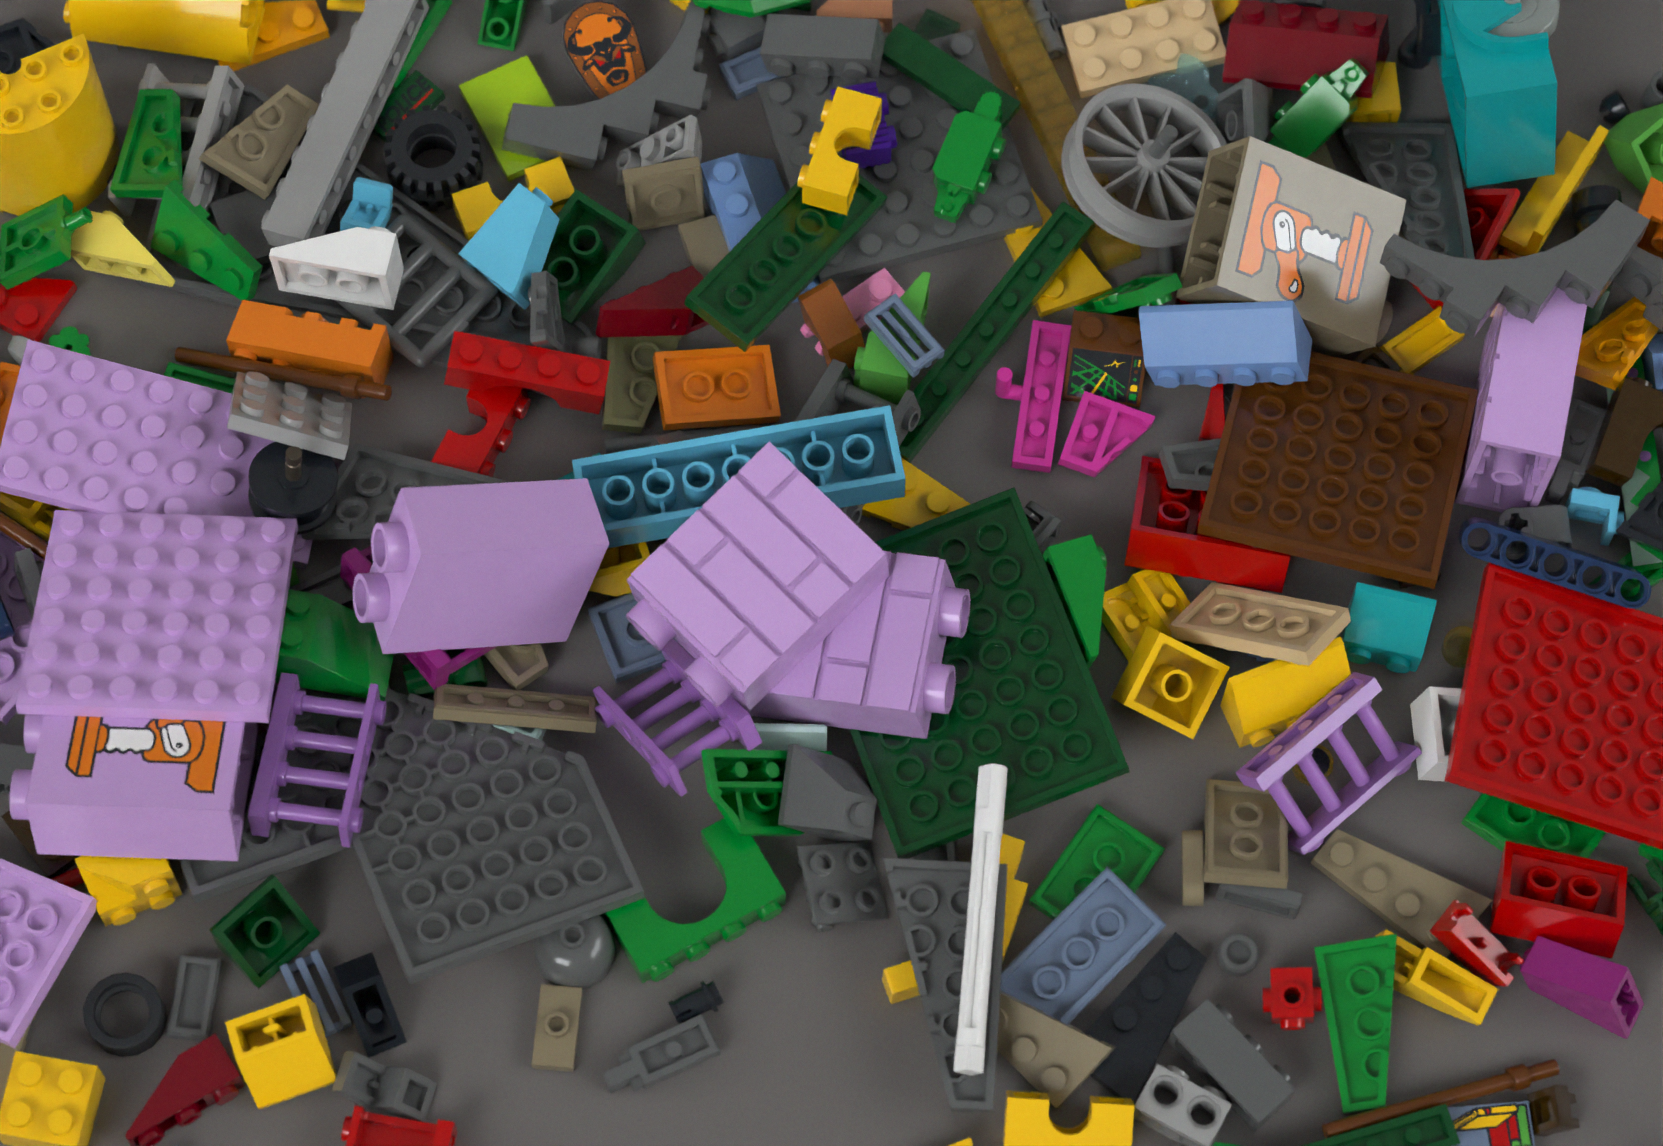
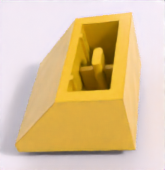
(282, 1051)

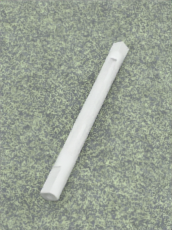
(980, 919)

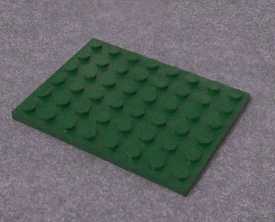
(1017, 690)

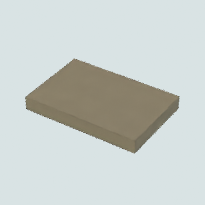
(1244, 836)

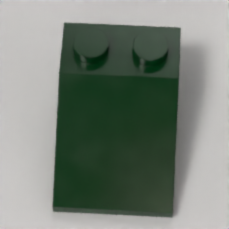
(589, 253)

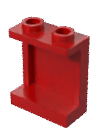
(383, 1130)

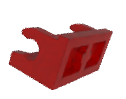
(1475, 945)

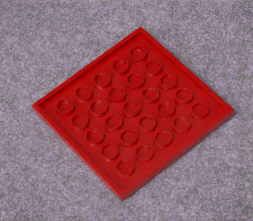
(1563, 706)

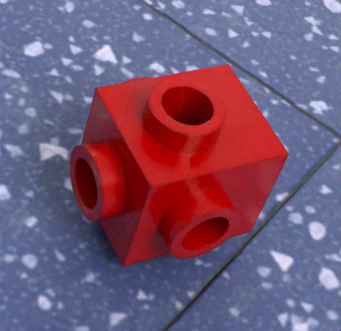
(1297, 983)

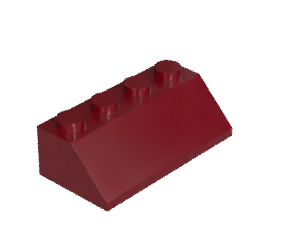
(1293, 42)

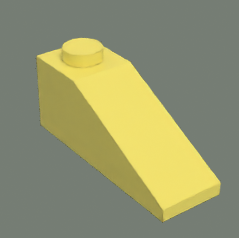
(113, 250)

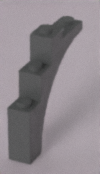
(626, 115)
(1522, 284)

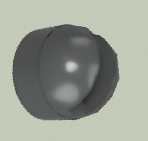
(588, 347)

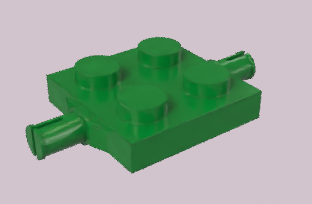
(38, 240)

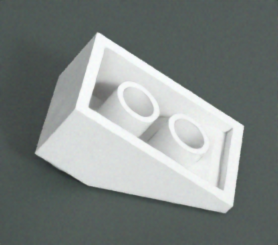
(343, 266)
(1433, 729)

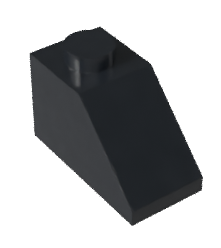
(370, 1004)

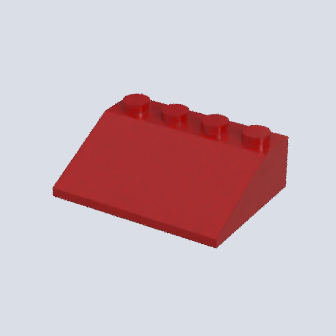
(1167, 540)

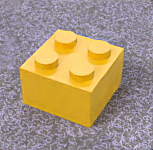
(49, 1102)

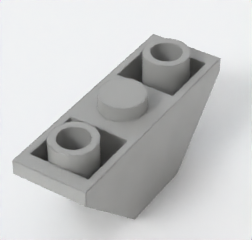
(670, 144)

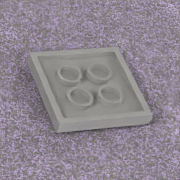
(290, 414)

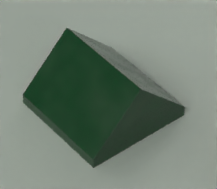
(264, 931)

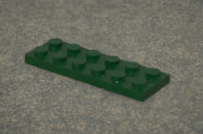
(777, 262)

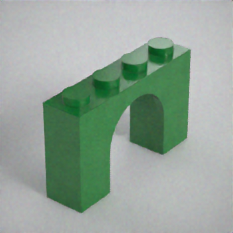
(750, 895)

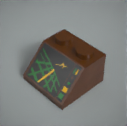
(1105, 358)

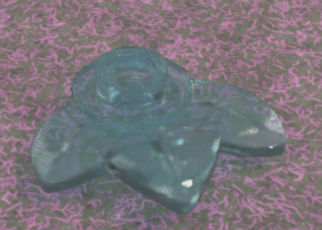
(1189, 82)

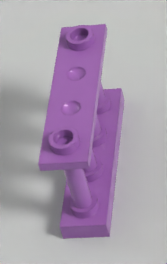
(732, 717)
(285, 736)
(1297, 745)

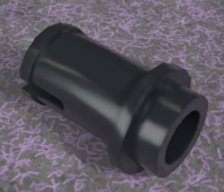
(696, 1002)

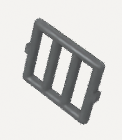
(457, 269)

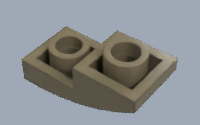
(703, 243)

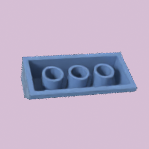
(741, 193)
(1225, 343)

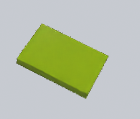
(491, 100)

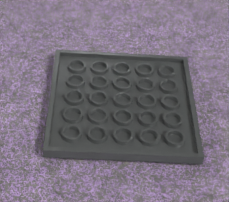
(906, 223)

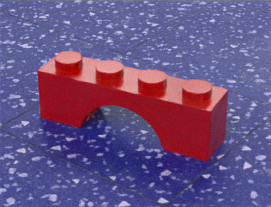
(488, 362)

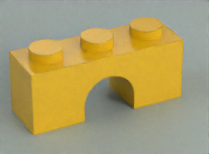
(848, 122)
(478, 202)
(1029, 1122)

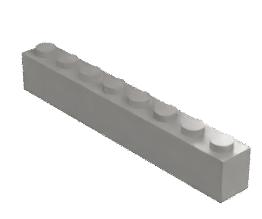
(343, 121)

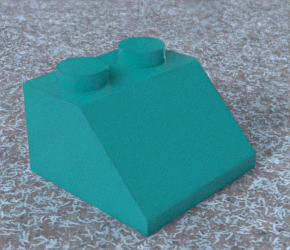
(1387, 627)

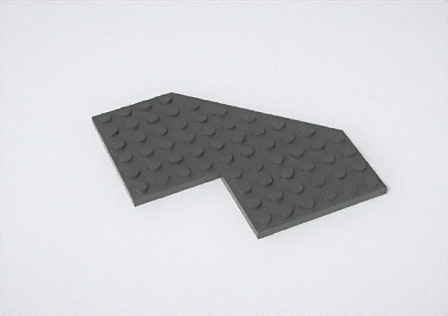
(461, 834)

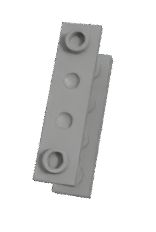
(217, 118)

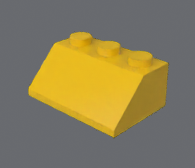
(1279, 693)

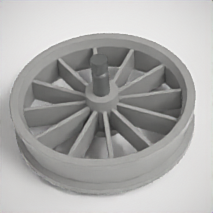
(1142, 161)

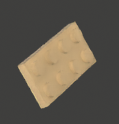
(1141, 43)
(1260, 623)

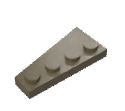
(1394, 888)

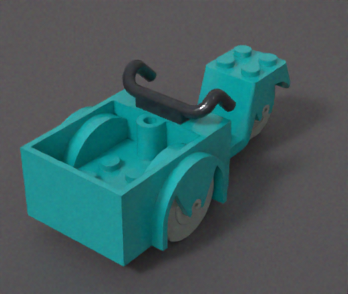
(1493, 81)

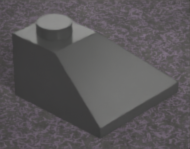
(1245, 111)
(826, 796)

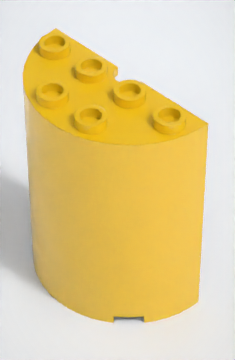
(185, 27)
(55, 130)

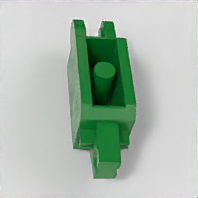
(1320, 111)
(967, 156)

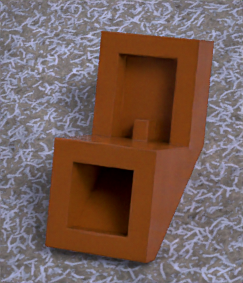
(831, 322)

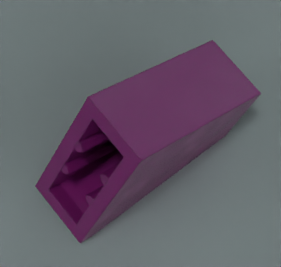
(1583, 984)

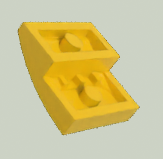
(1145, 600)

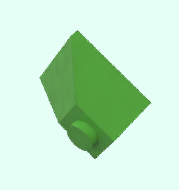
(1638, 146)

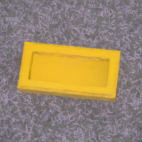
(1422, 342)

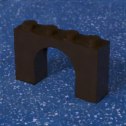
(1630, 417)

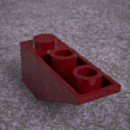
(653, 309)
(191, 1084)

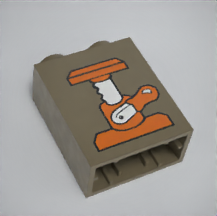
(1297, 234)

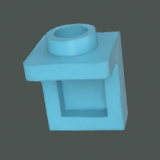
(369, 206)
(1596, 507)

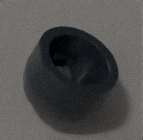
(1617, 107)

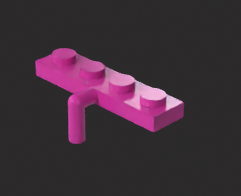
(1038, 396)

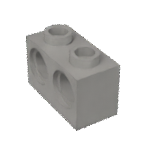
(1176, 1118)

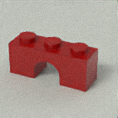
(478, 452)

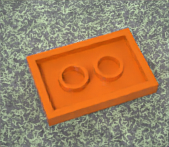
(716, 387)

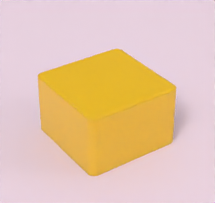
(900, 982)

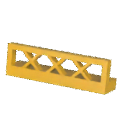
(1552, 193)

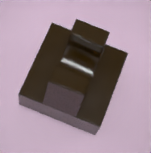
(1551, 1110)

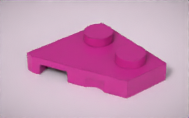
(1101, 433)

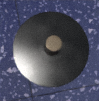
(293, 485)

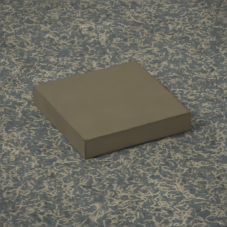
(664, 193)

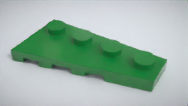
(1358, 1009)

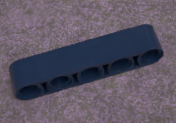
(1570, 574)

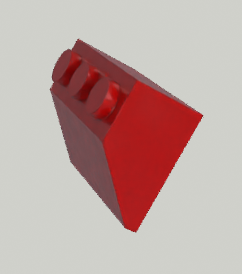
(1488, 217)
(1559, 899)

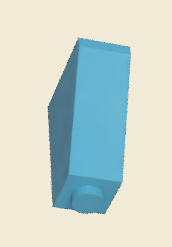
(514, 242)

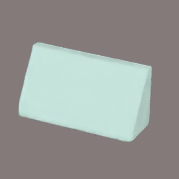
(780, 735)

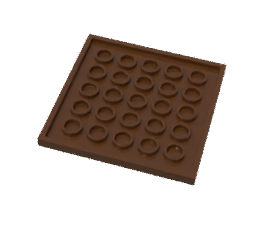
(1343, 468)

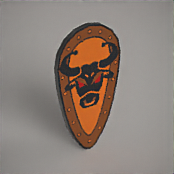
(603, 47)

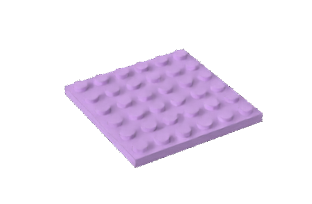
(159, 617)

